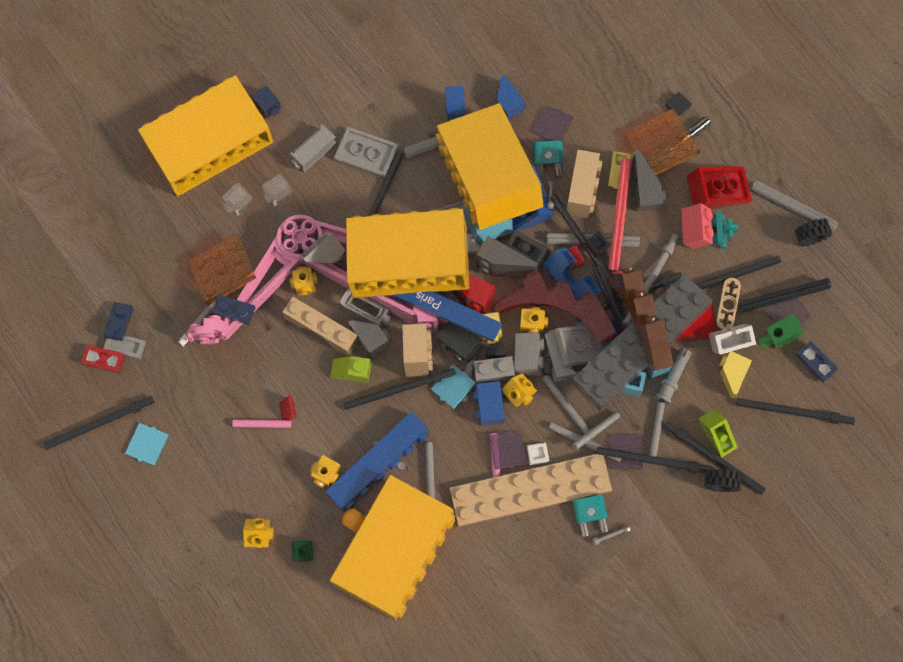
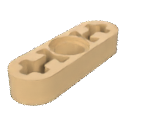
(734, 299)

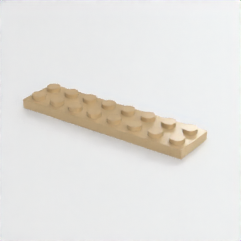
(530, 489)

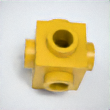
(303, 280)
(533, 320)
(519, 390)
(325, 465)
(257, 533)

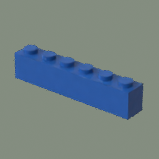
(377, 461)

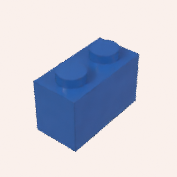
(490, 403)

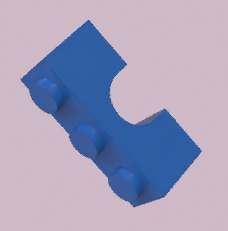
(560, 266)

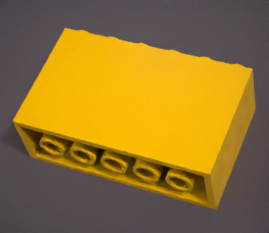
(206, 135)
(489, 166)
(407, 253)
(393, 548)

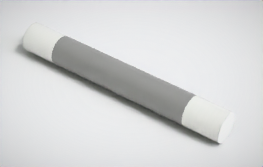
(200, 320)

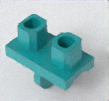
(718, 222)

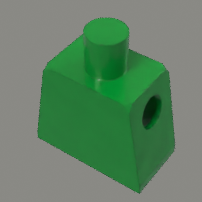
(788, 326)

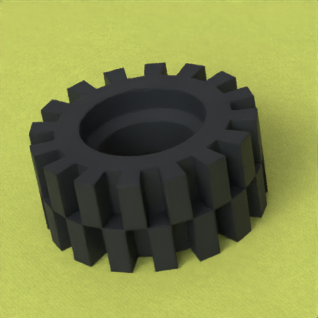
(813, 232)
(723, 480)

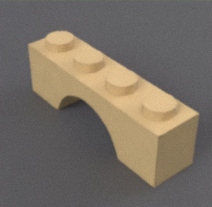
(326, 328)

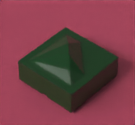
(302, 551)

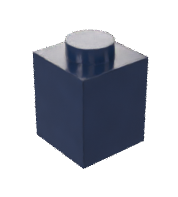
(266, 102)

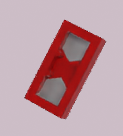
(103, 359)

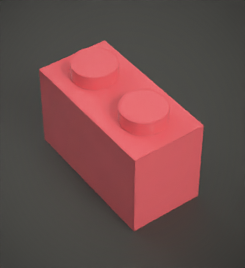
(697, 226)

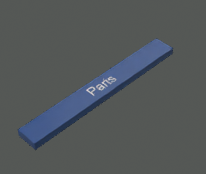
(453, 313)

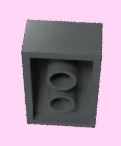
(647, 188)
(502, 261)

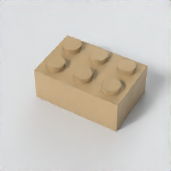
(584, 184)
(417, 350)

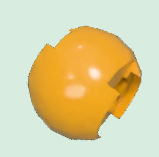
(353, 519)

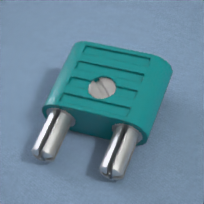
(547, 154)
(589, 510)

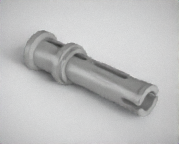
(670, 384)

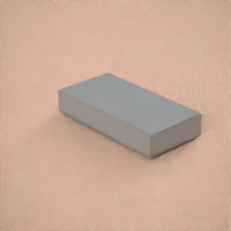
(130, 346)

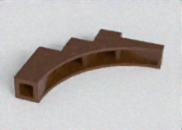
(641, 306)

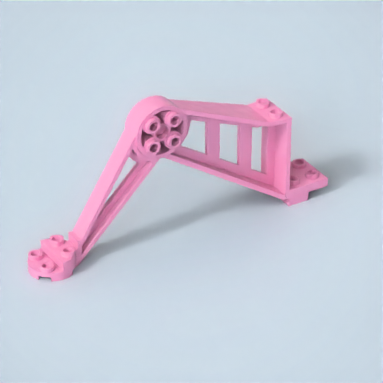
(287, 254)

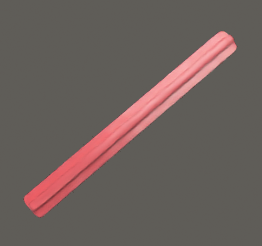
(619, 217)

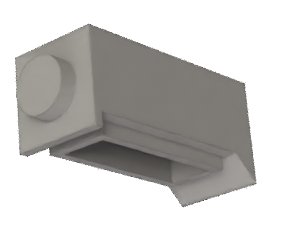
(313, 149)
(382, 317)
(559, 372)

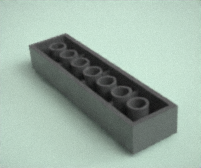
(625, 355)

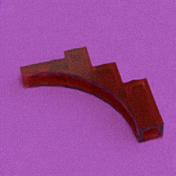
(537, 292)

